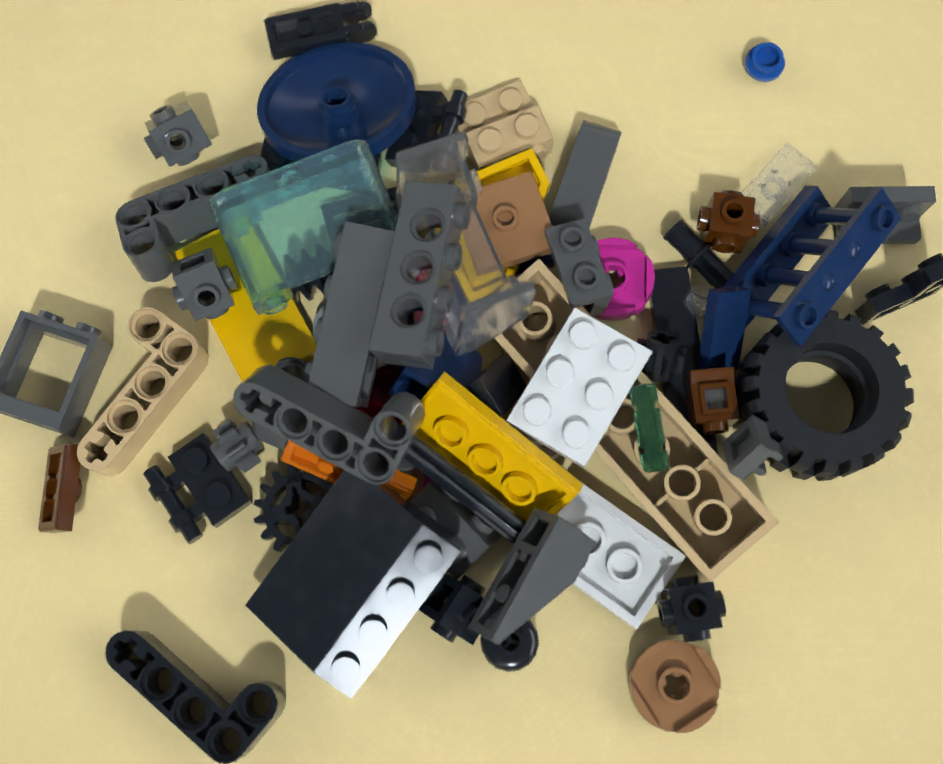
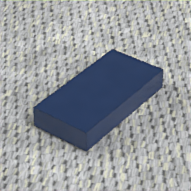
(724, 327)

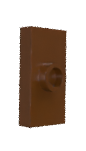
(60, 489)

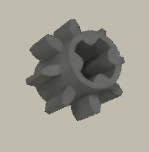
(236, 446)

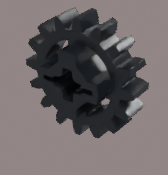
(283, 513)

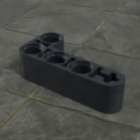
(188, 686)

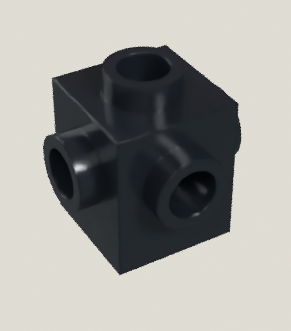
(458, 610)
(675, 614)

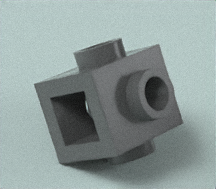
(181, 121)
(203, 285)

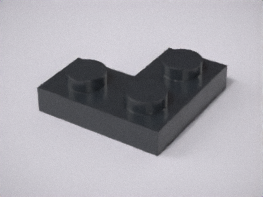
(915, 287)

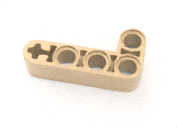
(137, 393)

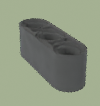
(585, 174)

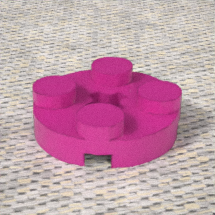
(639, 276)

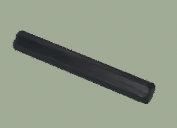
(465, 489)

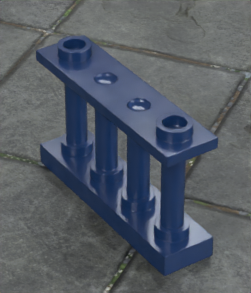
(838, 265)

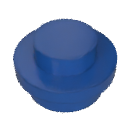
(765, 62)

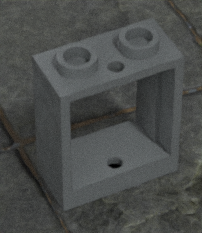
(19, 354)

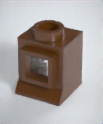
(711, 399)

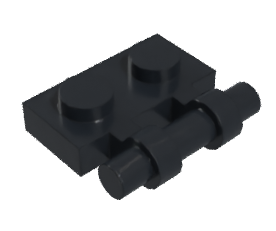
(431, 112)
(212, 486)

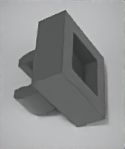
(749, 448)

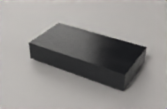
(498, 385)

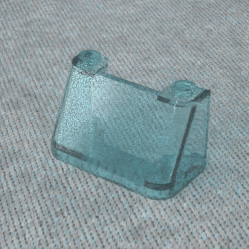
(288, 219)

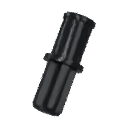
(698, 255)

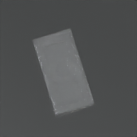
(779, 182)

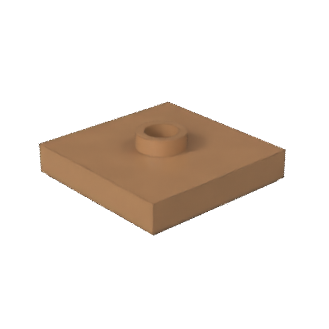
(515, 219)

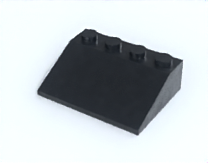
(353, 579)

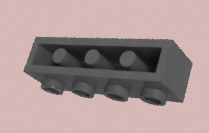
(344, 333)

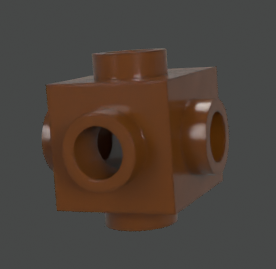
(728, 221)

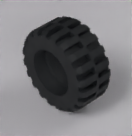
(871, 376)

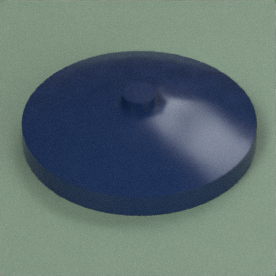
(335, 98)

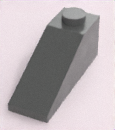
(534, 573)

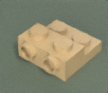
(504, 126)

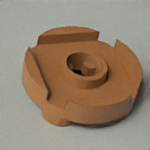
(700, 690)

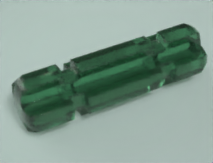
(649, 428)

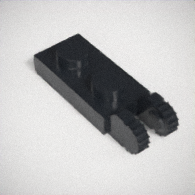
(318, 26)

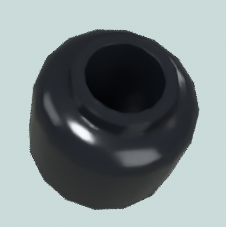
(517, 658)

